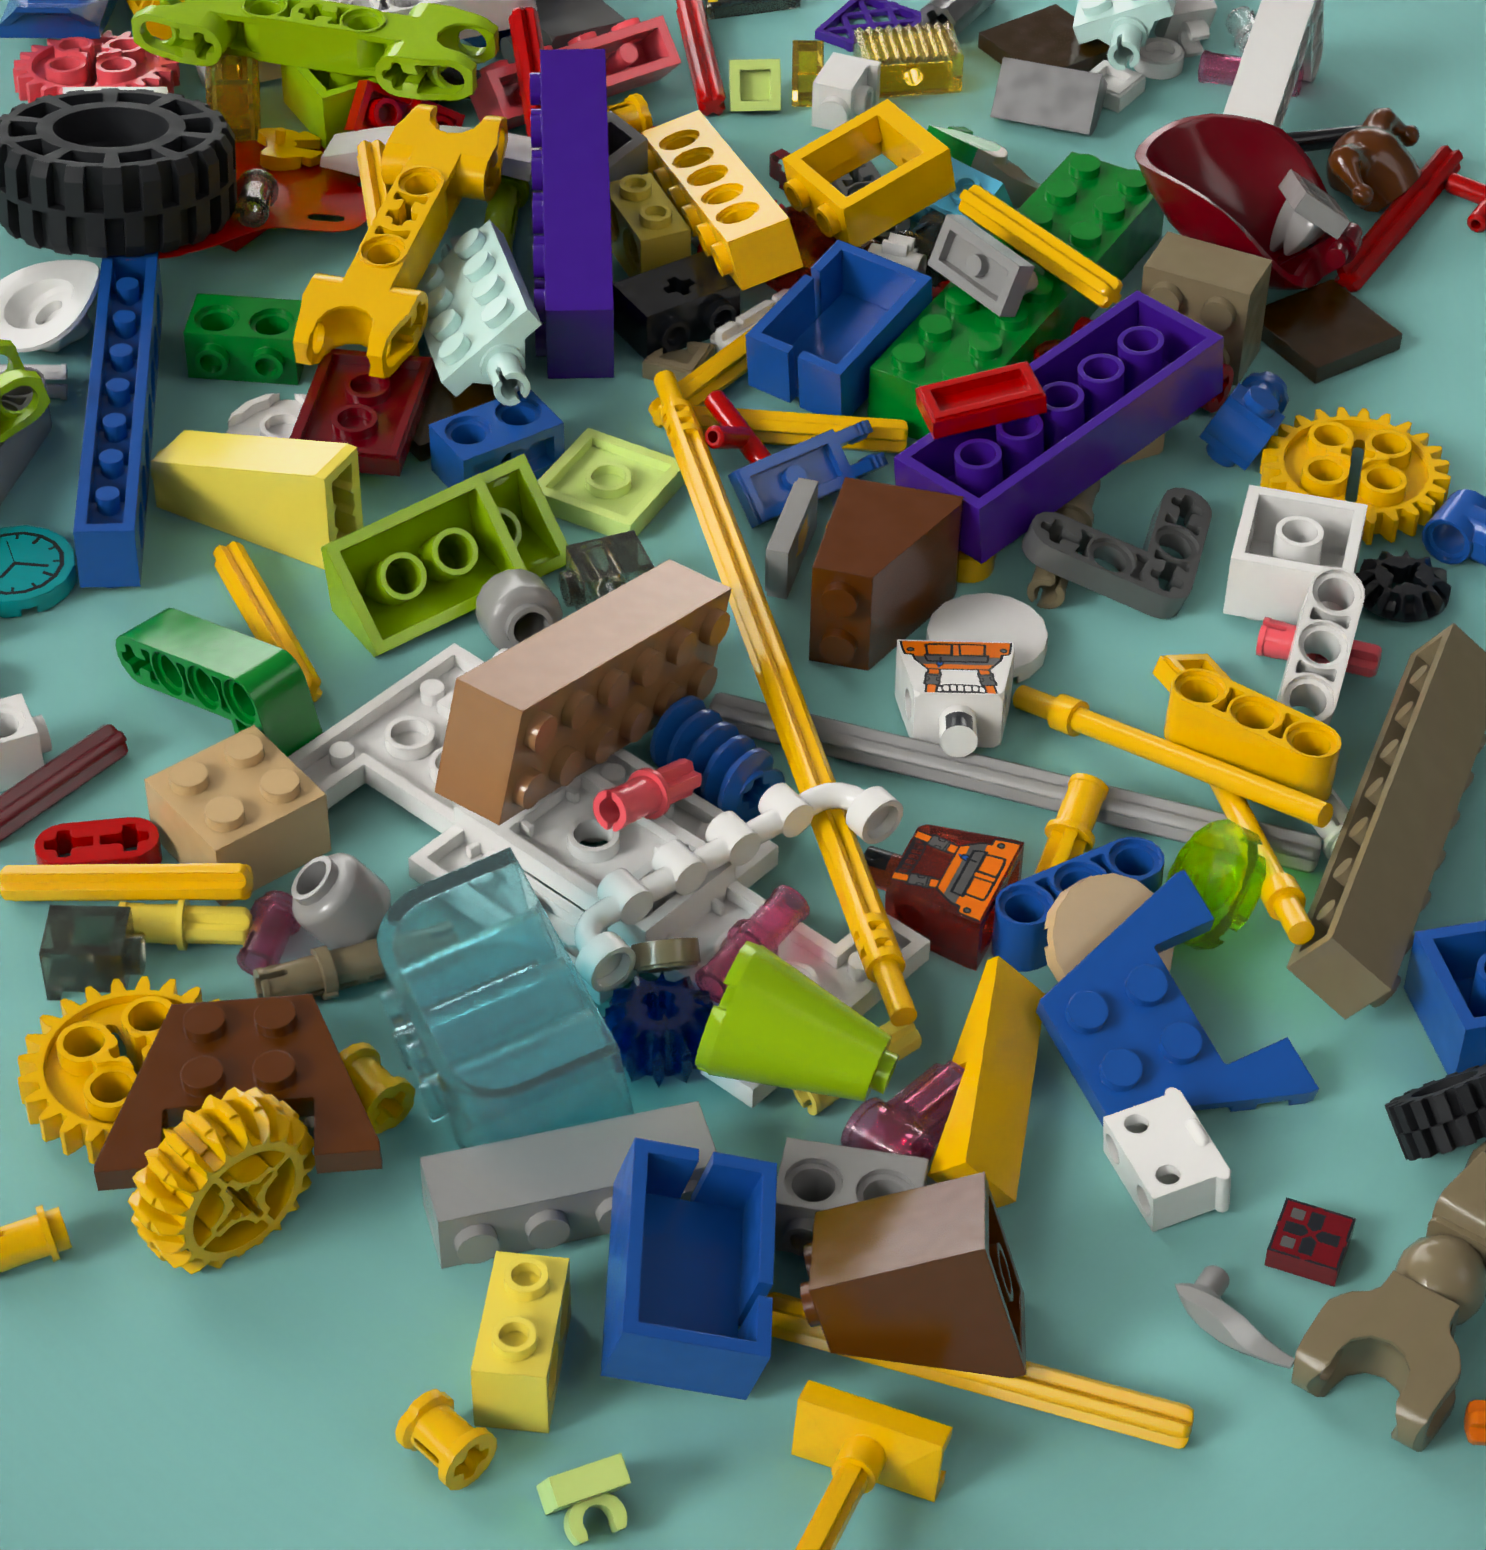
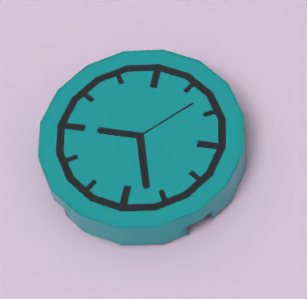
(34, 569)

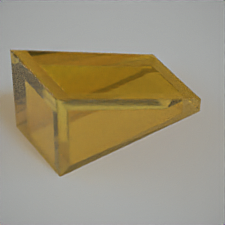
(806, 65)

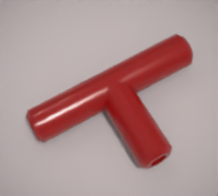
(1471, 191)
(733, 429)

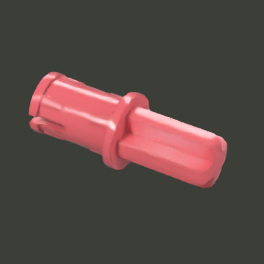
(1277, 637)
(646, 794)

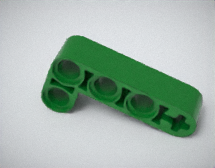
(223, 675)

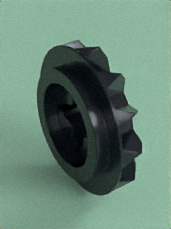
(1416, 600)

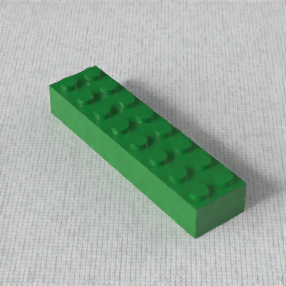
(1083, 202)

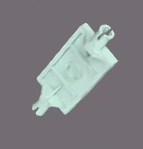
(1120, 25)
(479, 315)

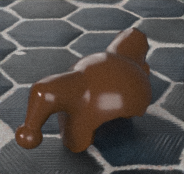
(1373, 161)

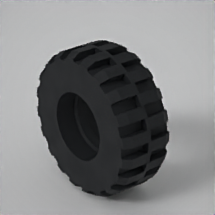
(115, 172)

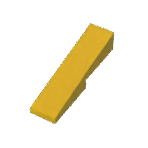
(995, 1092)

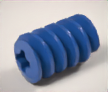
(730, 763)

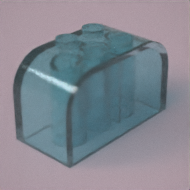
(494, 1009)

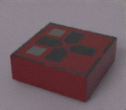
(1310, 1242)

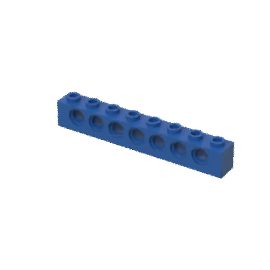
(119, 423)

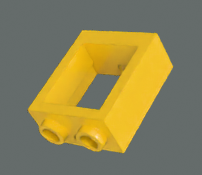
(919, 181)

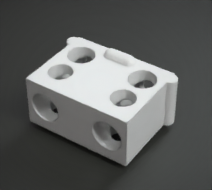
(1167, 1160)

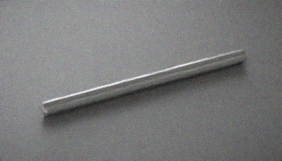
(1007, 779)

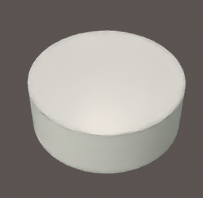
(1160, 59)

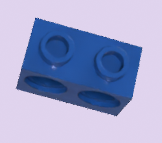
(495, 434)

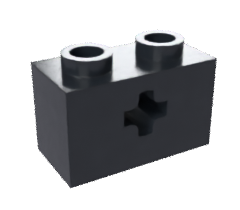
(674, 304)

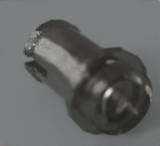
(255, 194)

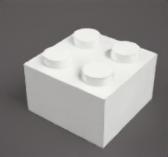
(1283, 545)

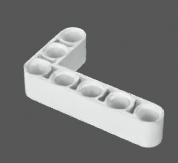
(1279, 43)

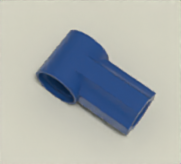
(1458, 529)

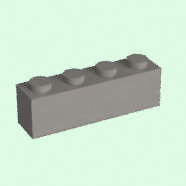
(544, 1184)

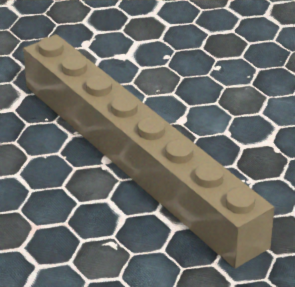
(1397, 827)

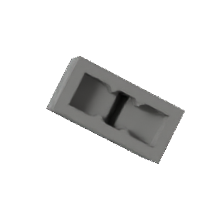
(830, 1175)

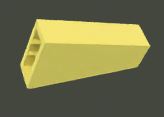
(263, 489)

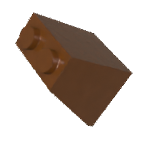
(881, 570)
(919, 1280)

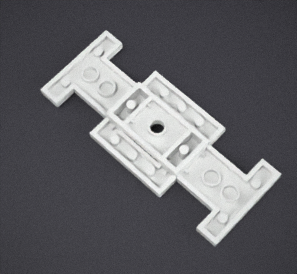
(398, 750)

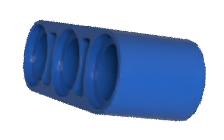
(1024, 905)

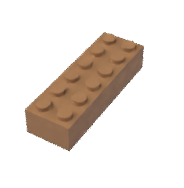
(580, 690)

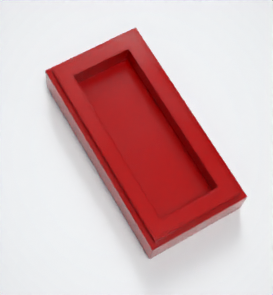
(981, 400)

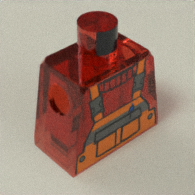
(948, 887)

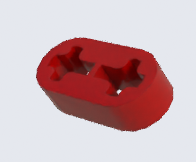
(100, 842)

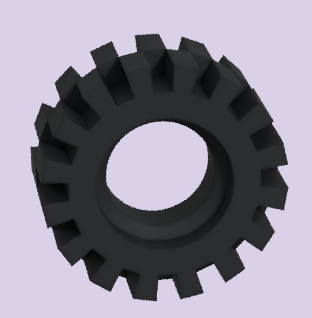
(1441, 1114)

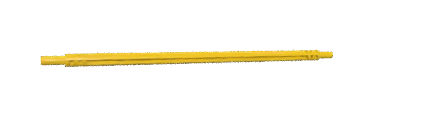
(785, 702)

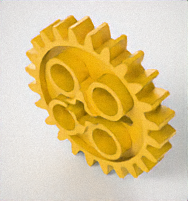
(1399, 472)
(74, 1069)

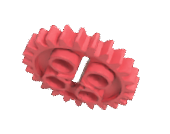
(91, 63)

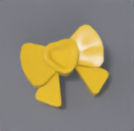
(286, 149)

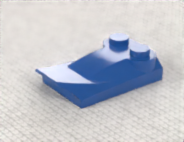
(56, 18)

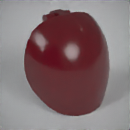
(1221, 187)

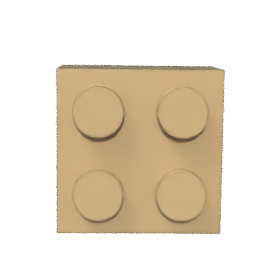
(241, 807)

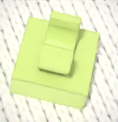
(754, 85)
(584, 1489)

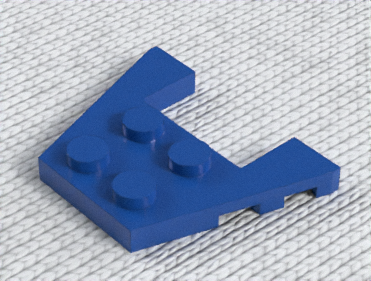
(1135, 1034)

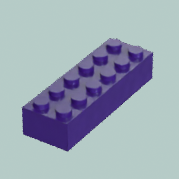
(572, 214)
(1106, 400)

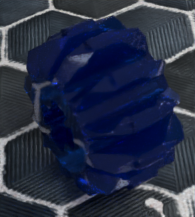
(658, 1026)

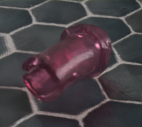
(269, 931)

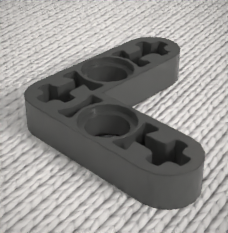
(1055, 539)

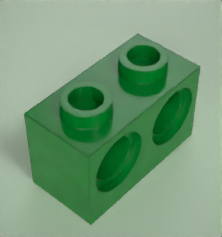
(242, 339)

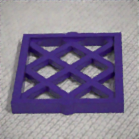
(828, 31)

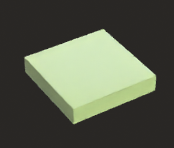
(610, 484)

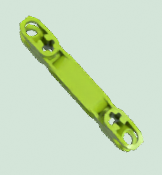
(328, 36)

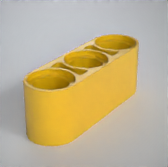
(1251, 732)

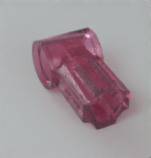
(911, 1119)

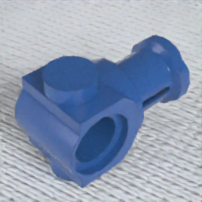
(1246, 420)

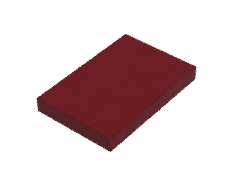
(365, 409)

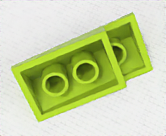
(438, 554)

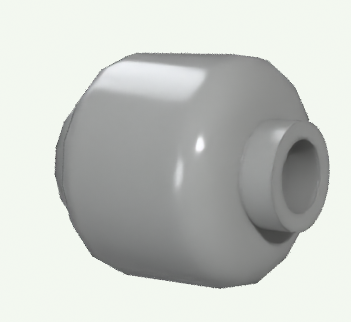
(515, 607)
(339, 900)

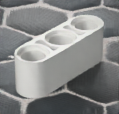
(1323, 633)

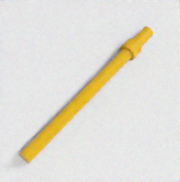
(1075, 718)
(1280, 890)

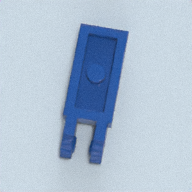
(767, 482)

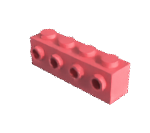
(634, 54)

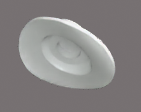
(48, 304)

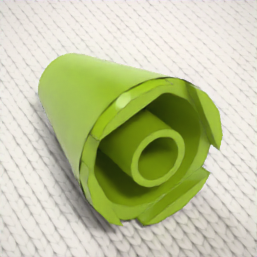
(792, 1033)

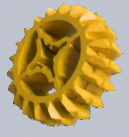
(222, 1179)

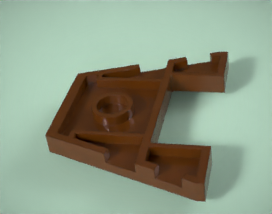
(241, 1044)

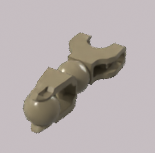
(1411, 1320)

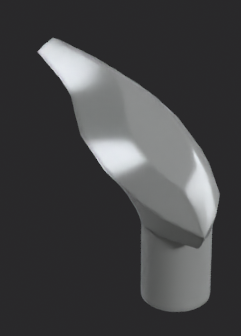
(1223, 1322)

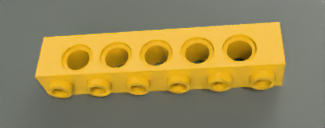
(721, 201)

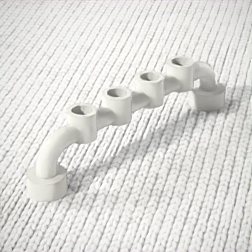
(608, 961)

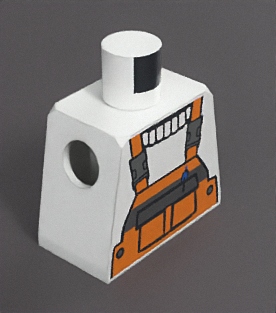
(954, 692)

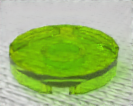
(1226, 873)

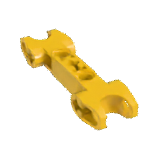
(378, 295)

